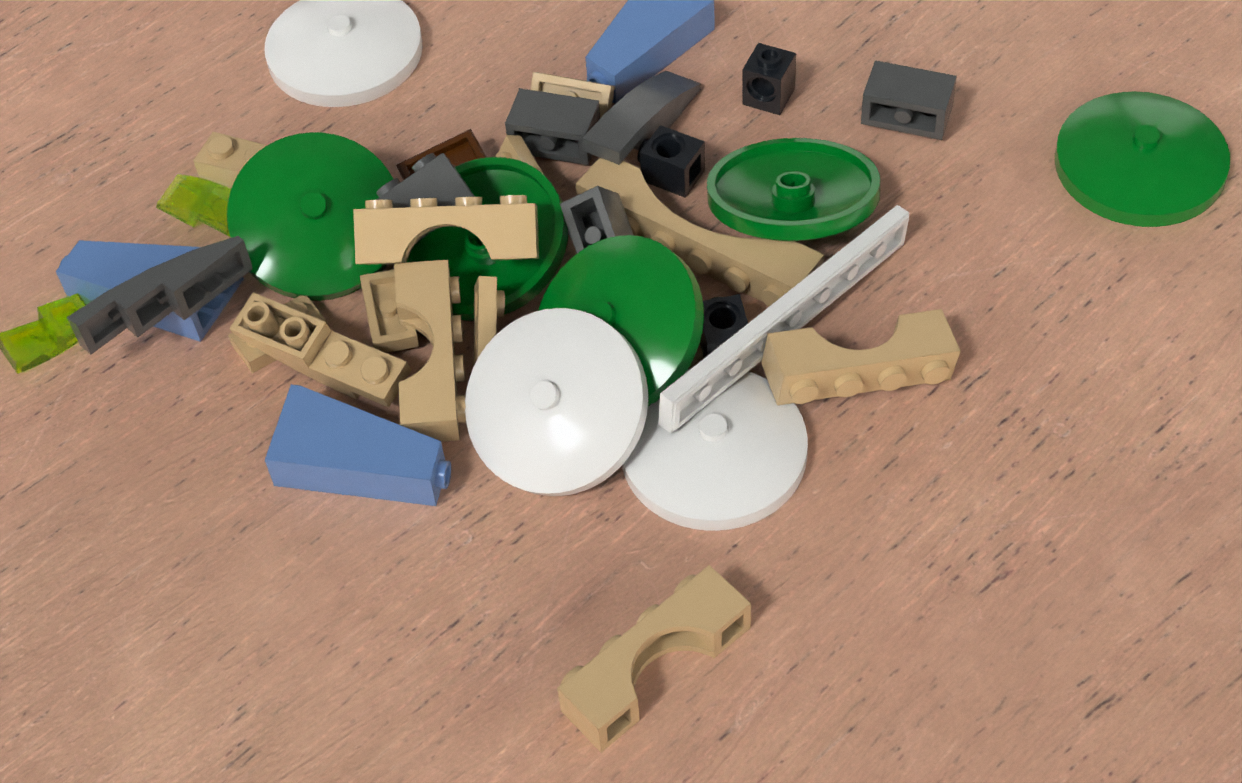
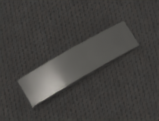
(639, 115)
(173, 286)

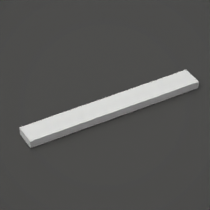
(789, 312)

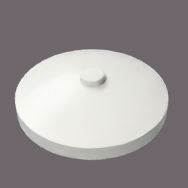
(343, 50)
(556, 402)
(724, 463)

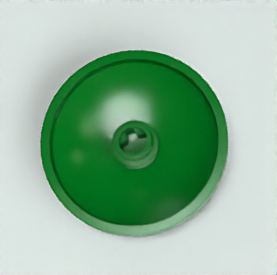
(1142, 159)
(793, 189)
(298, 213)
(468, 255)
(641, 294)

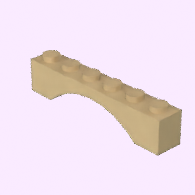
(746, 265)

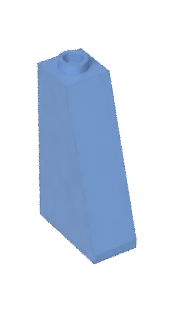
(646, 40)
(100, 266)
(353, 452)

